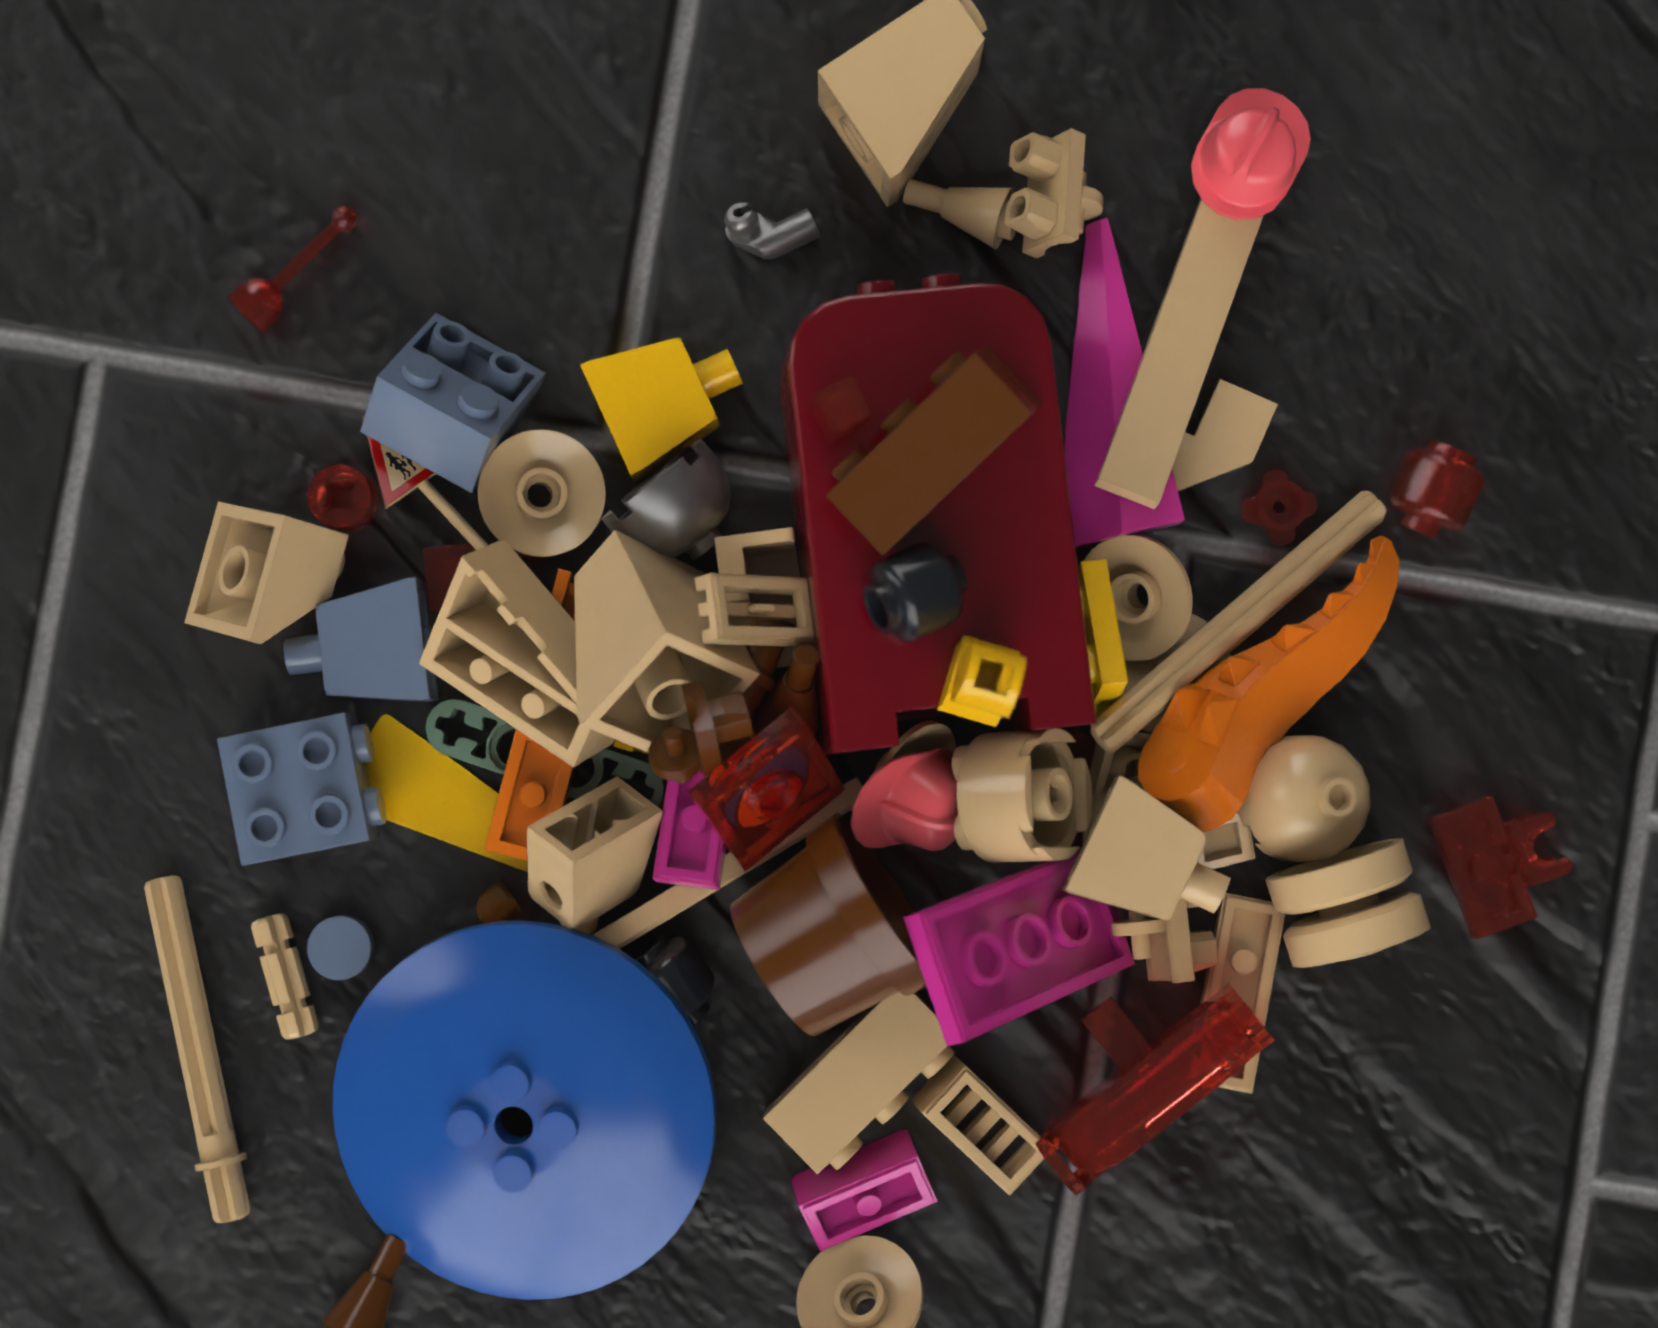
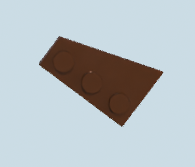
(931, 446)

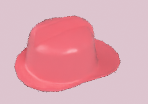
(1250, 153)
(908, 803)

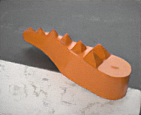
(1234, 712)

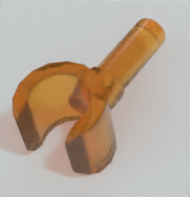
(496, 904)

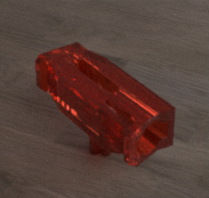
(1151, 1083)

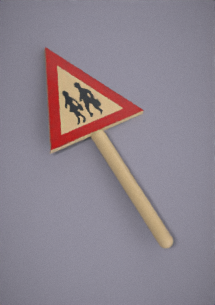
(401, 476)

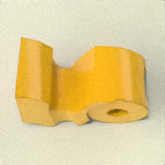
(982, 681)

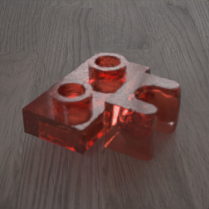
(1494, 863)

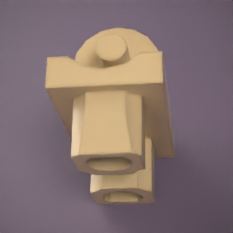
(1056, 192)
(1168, 945)

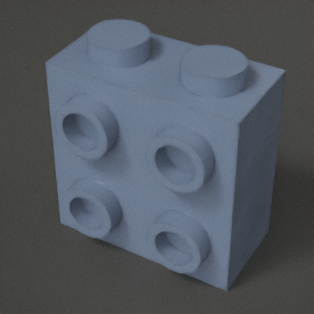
(301, 788)

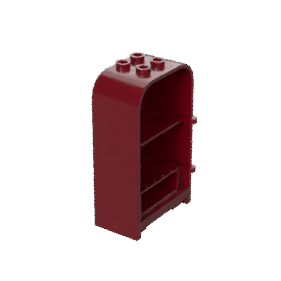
(1001, 522)

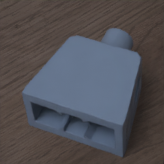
(370, 644)

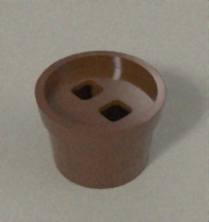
(829, 930)

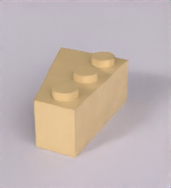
(512, 651)

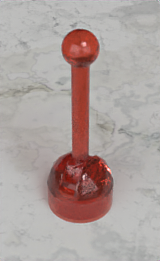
(261, 298)

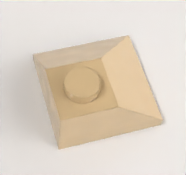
(263, 572)

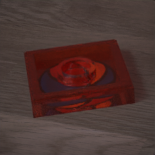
(767, 789)

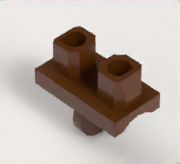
(683, 752)

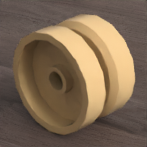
(1350, 913)

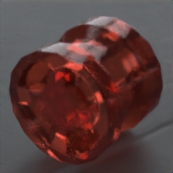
(353, 507)

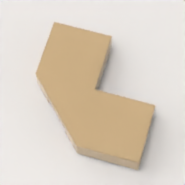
(1225, 435)

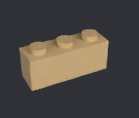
(859, 1080)

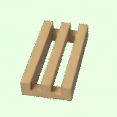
(720, 611)

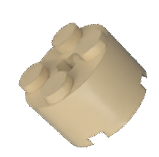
(1021, 796)

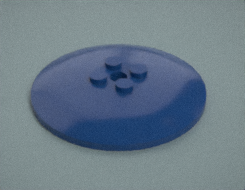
(574, 1041)

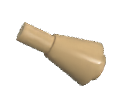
(972, 209)

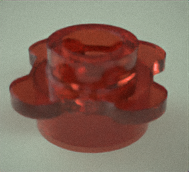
(1296, 507)

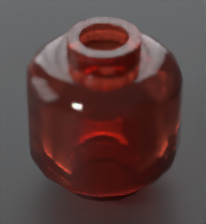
(1436, 488)

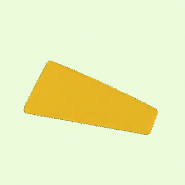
(432, 791)

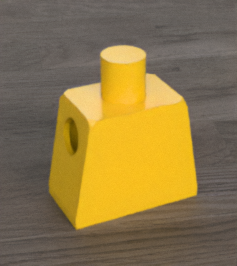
(658, 400)

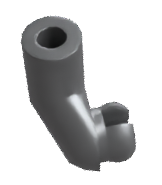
(766, 237)

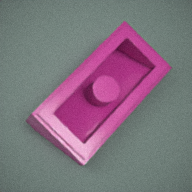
(866, 1192)

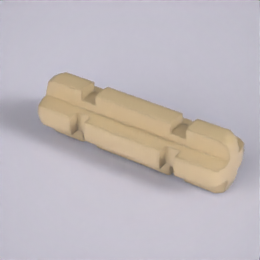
(284, 976)

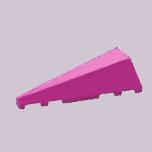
(1100, 378)

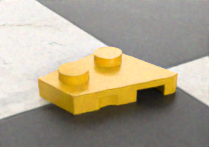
(1102, 635)

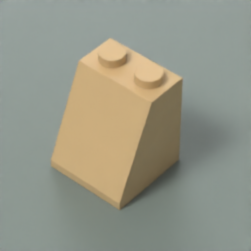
(902, 88)
(643, 641)

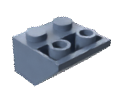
(450, 400)

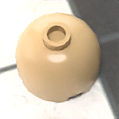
(1306, 799)

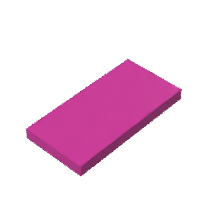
(1012, 948)

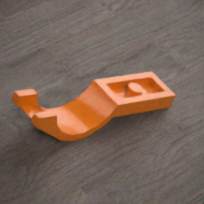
(534, 778)

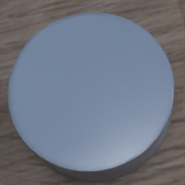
(340, 947)

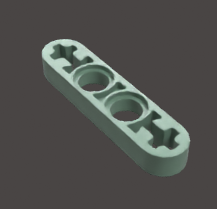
(477, 716)

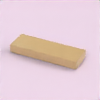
(1248, 948)

